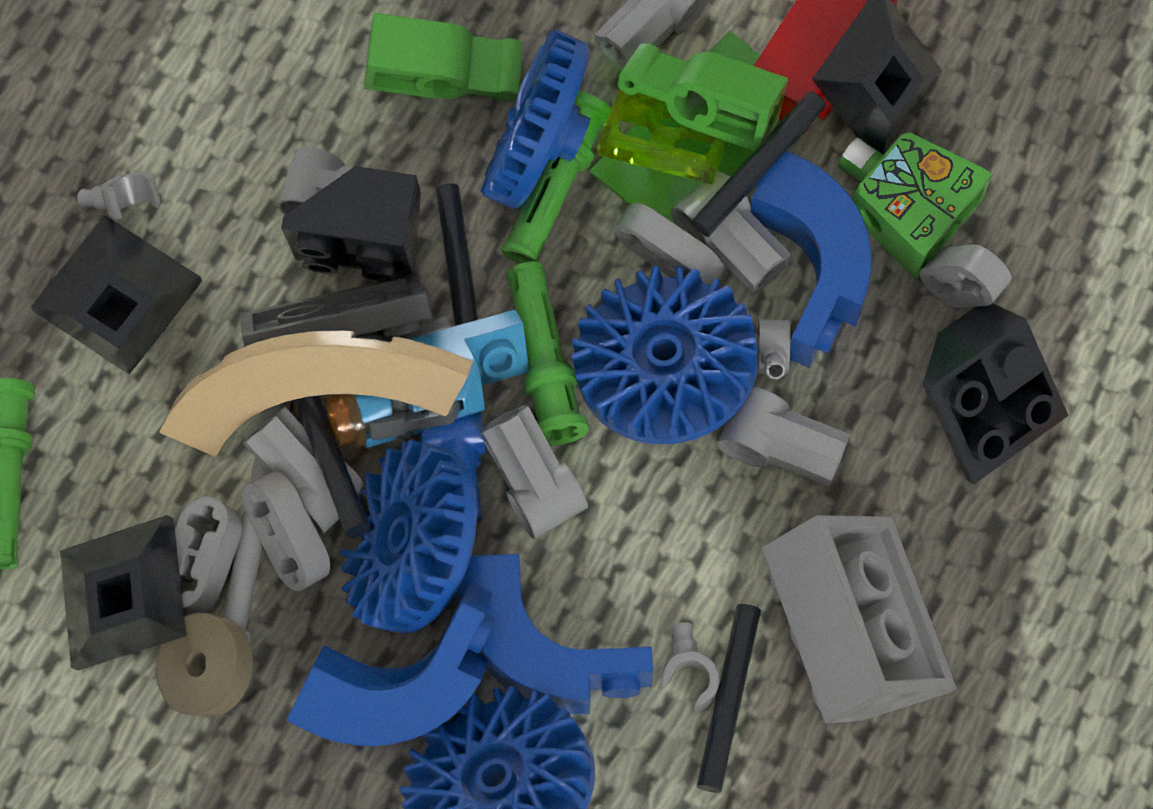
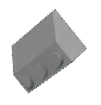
(857, 617)

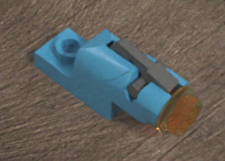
(497, 353)

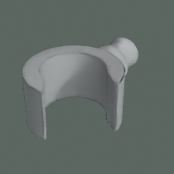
(120, 193)
(774, 348)
(687, 656)

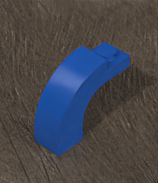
(826, 224)
(530, 661)
(393, 705)

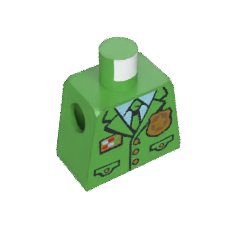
(913, 195)

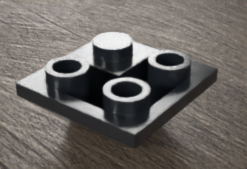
(877, 74)
(358, 223)
(116, 294)
(990, 388)
(122, 593)

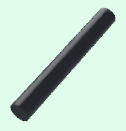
(758, 163)
(456, 254)
(332, 466)
(728, 698)

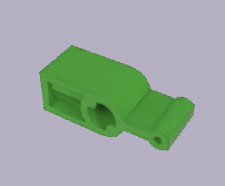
(439, 60)
(709, 93)

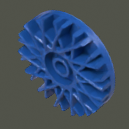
(542, 123)
(665, 357)
(416, 540)
(503, 758)

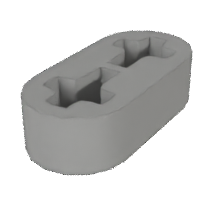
(665, 244)
(965, 276)
(286, 531)
(208, 555)

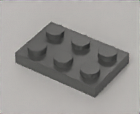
(377, 306)

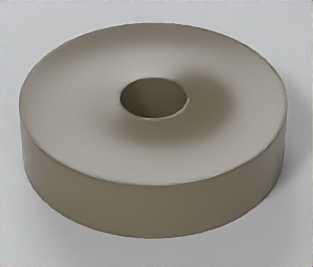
(226, 671)

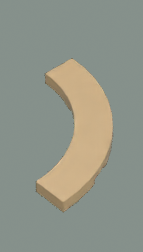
(310, 366)

